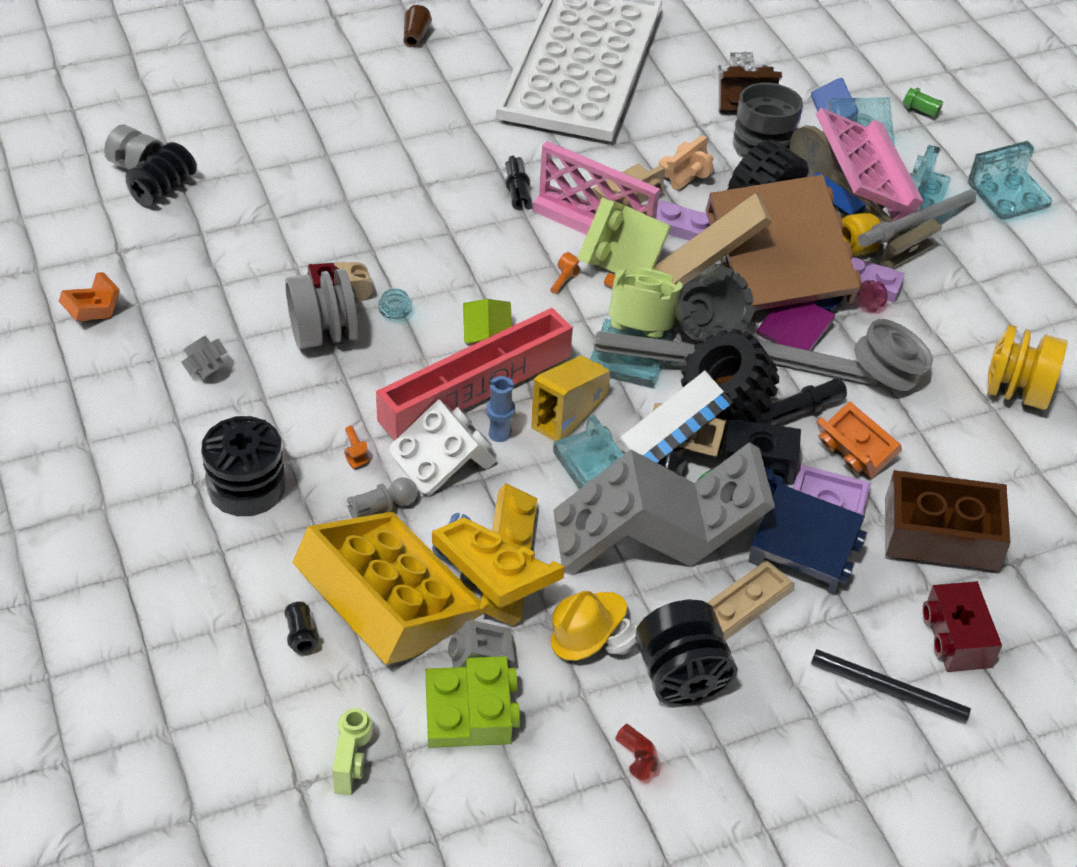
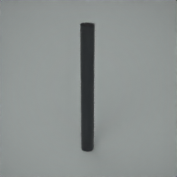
(891, 686)

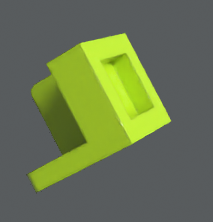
(485, 319)

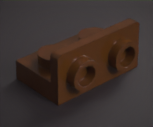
(736, 79)

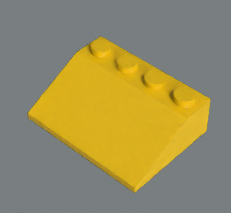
(385, 584)

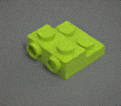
(471, 703)

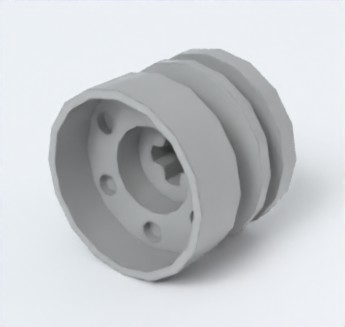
(322, 308)

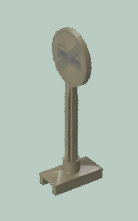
(815, 148)

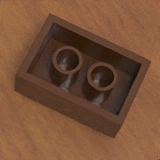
(946, 520)

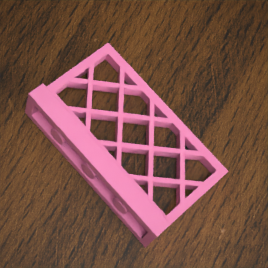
(871, 163)
(573, 211)

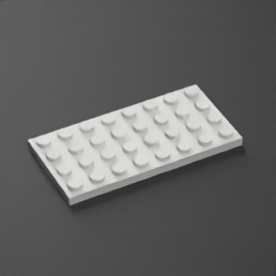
(579, 66)

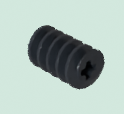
(160, 173)

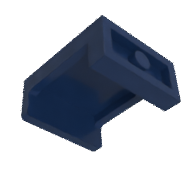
(809, 536)

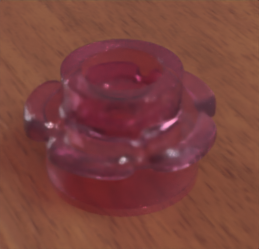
(872, 295)

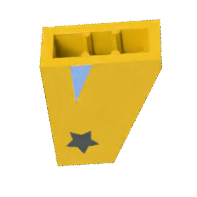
(567, 396)

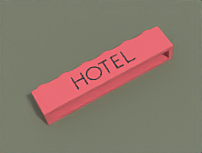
(467, 375)

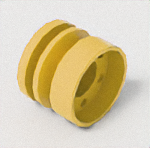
(1026, 367)

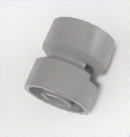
(129, 146)

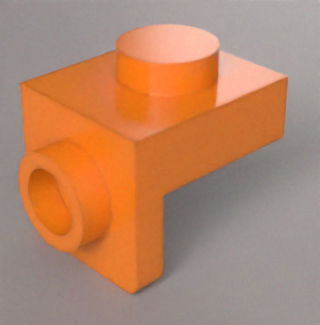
(93, 302)

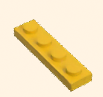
(515, 522)

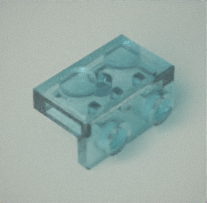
(930, 184)
(587, 452)

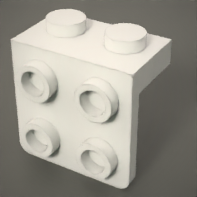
(439, 446)

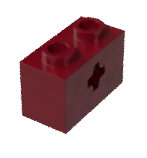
(962, 626)

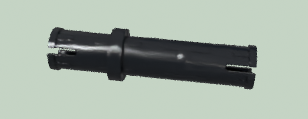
(808, 400)

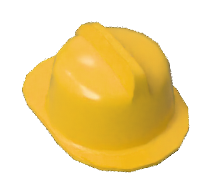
(585, 623)

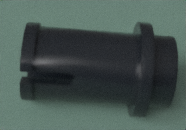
(301, 635)

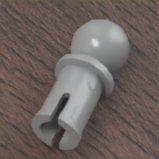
(400, 492)

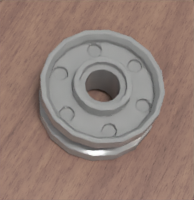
(893, 354)

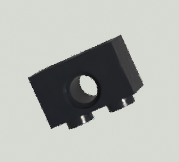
(776, 443)

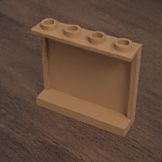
(797, 254)

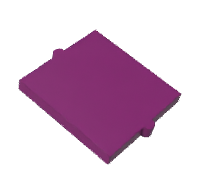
(796, 325)

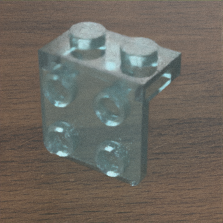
(1003, 181)

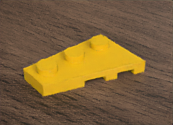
(492, 565)

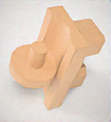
(688, 162)

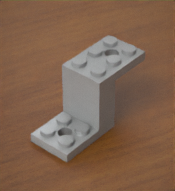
(662, 508)

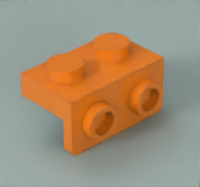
(859, 440)

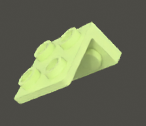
(623, 238)

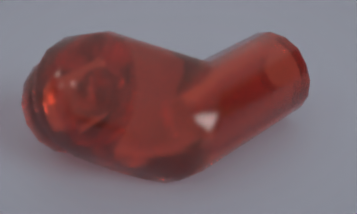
(643, 750)

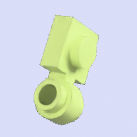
(354, 732)

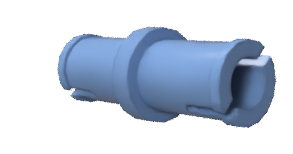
(500, 408)

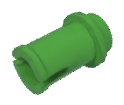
(922, 102)

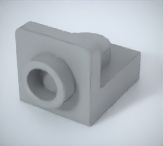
(480, 640)

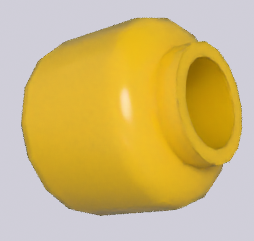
(854, 226)

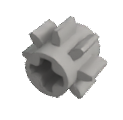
(204, 356)

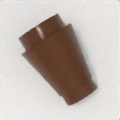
(416, 23)

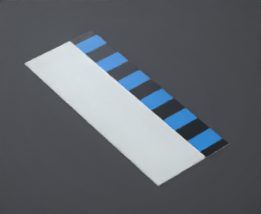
(677, 418)

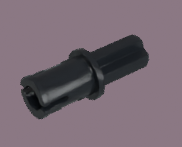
(517, 183)

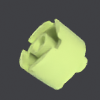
(644, 301)

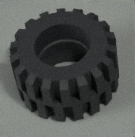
(768, 164)
(738, 354)

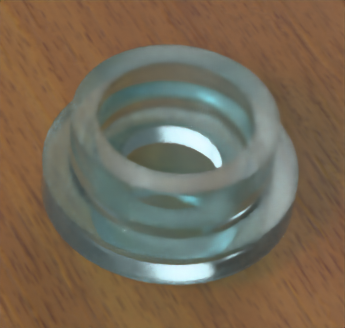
(395, 304)

